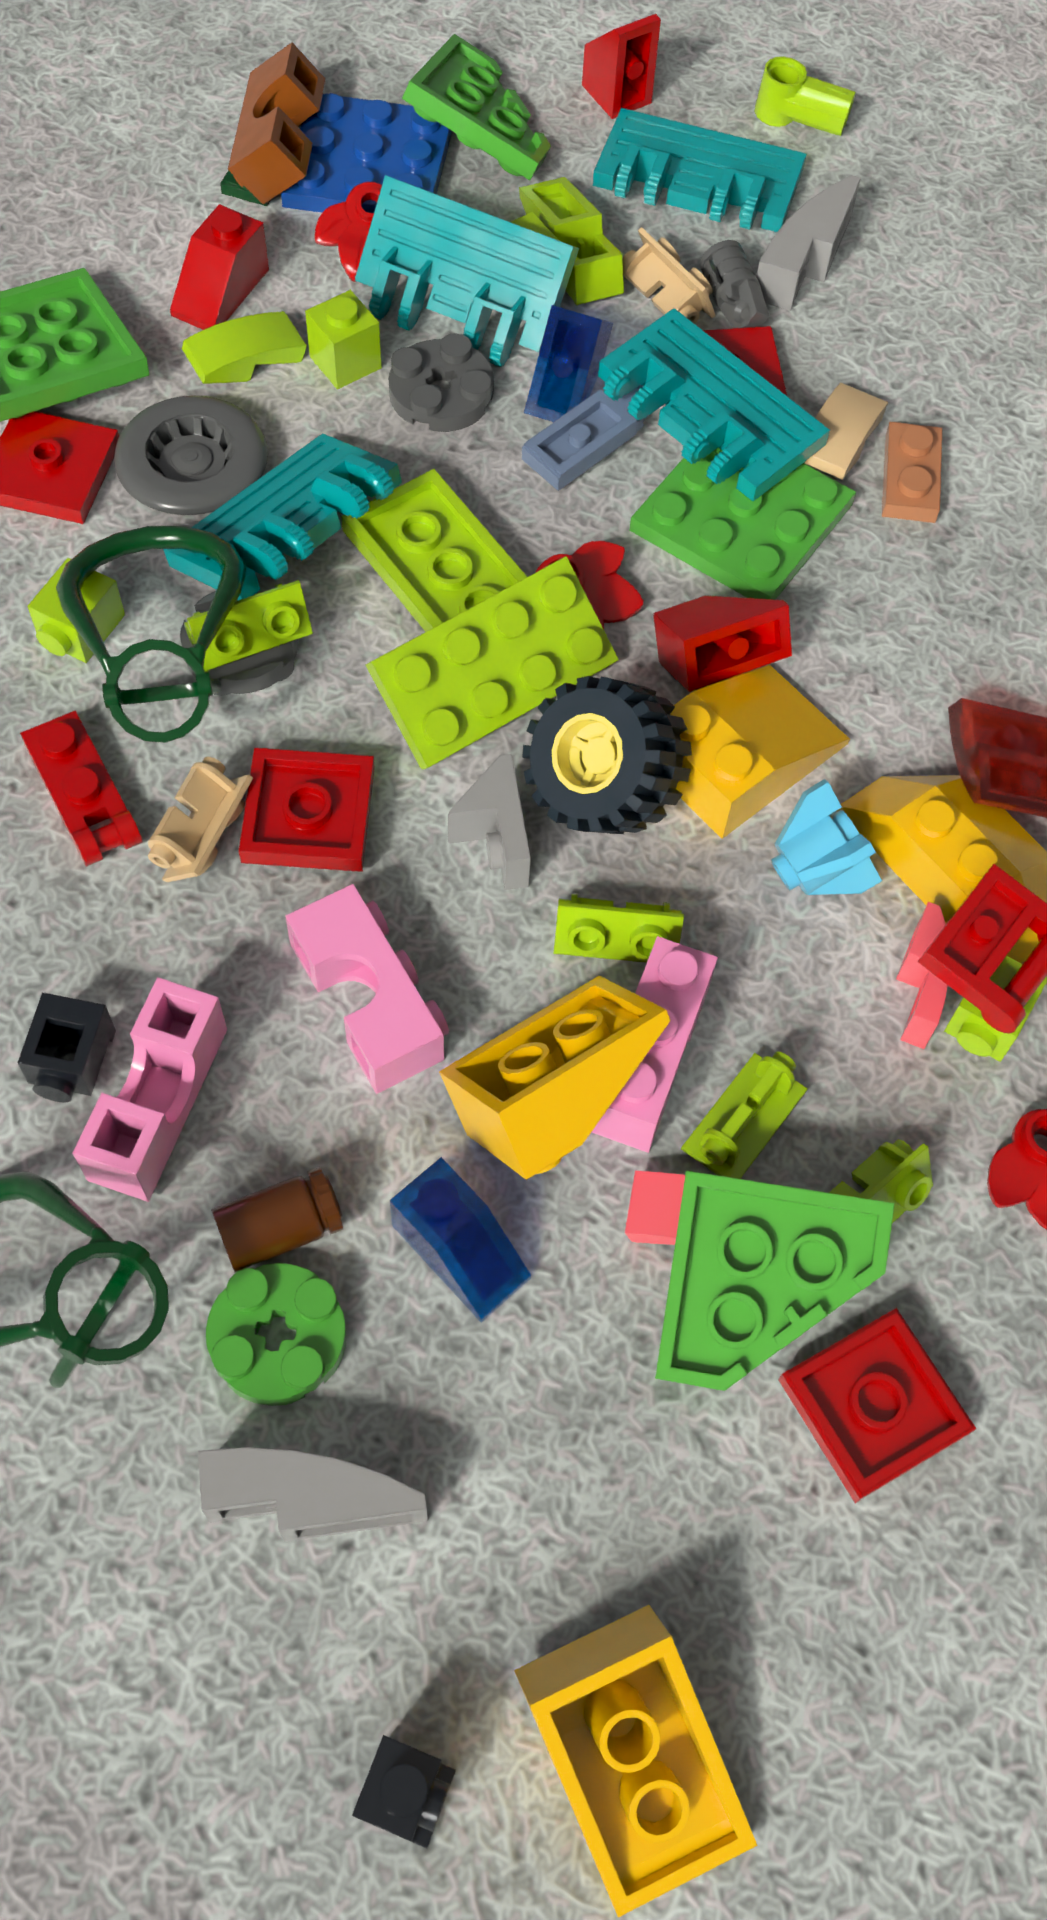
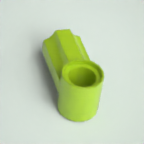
(791, 95)

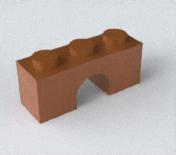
(268, 145)

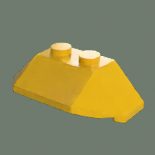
(946, 841)

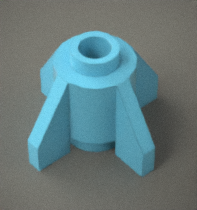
(823, 848)

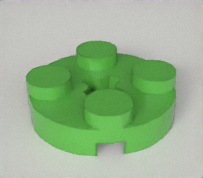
(300, 1363)

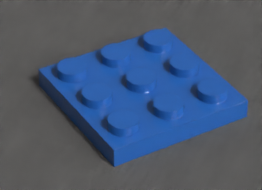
(363, 143)

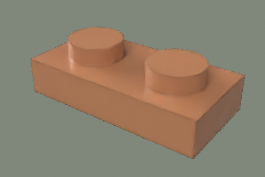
(912, 472)

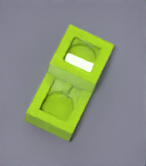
(234, 347)

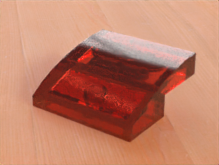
(1001, 755)

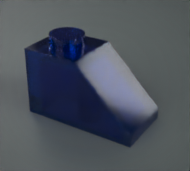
(566, 363)
(458, 1239)

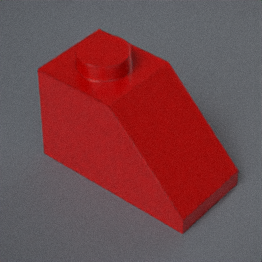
(623, 66)
(220, 268)
(721, 638)

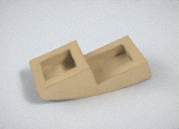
(851, 420)

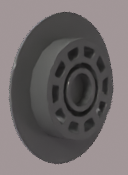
(192, 469)

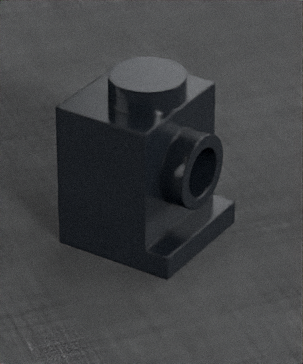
(63, 1028)
(404, 1791)

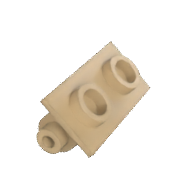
(660, 265)
(188, 843)

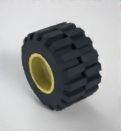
(606, 756)

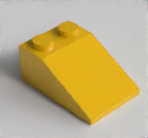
(749, 745)
(553, 1074)
(636, 1758)

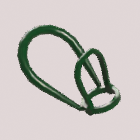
(226, 595)
(132, 1257)

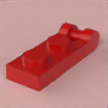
(80, 787)

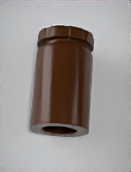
(278, 1219)

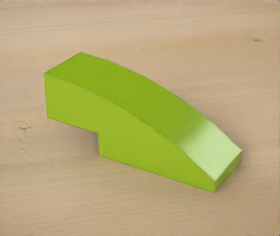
(578, 223)

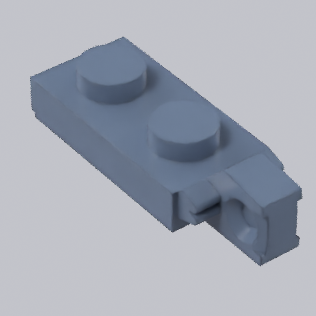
(581, 438)

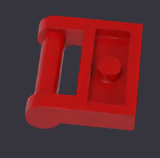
(980, 939)

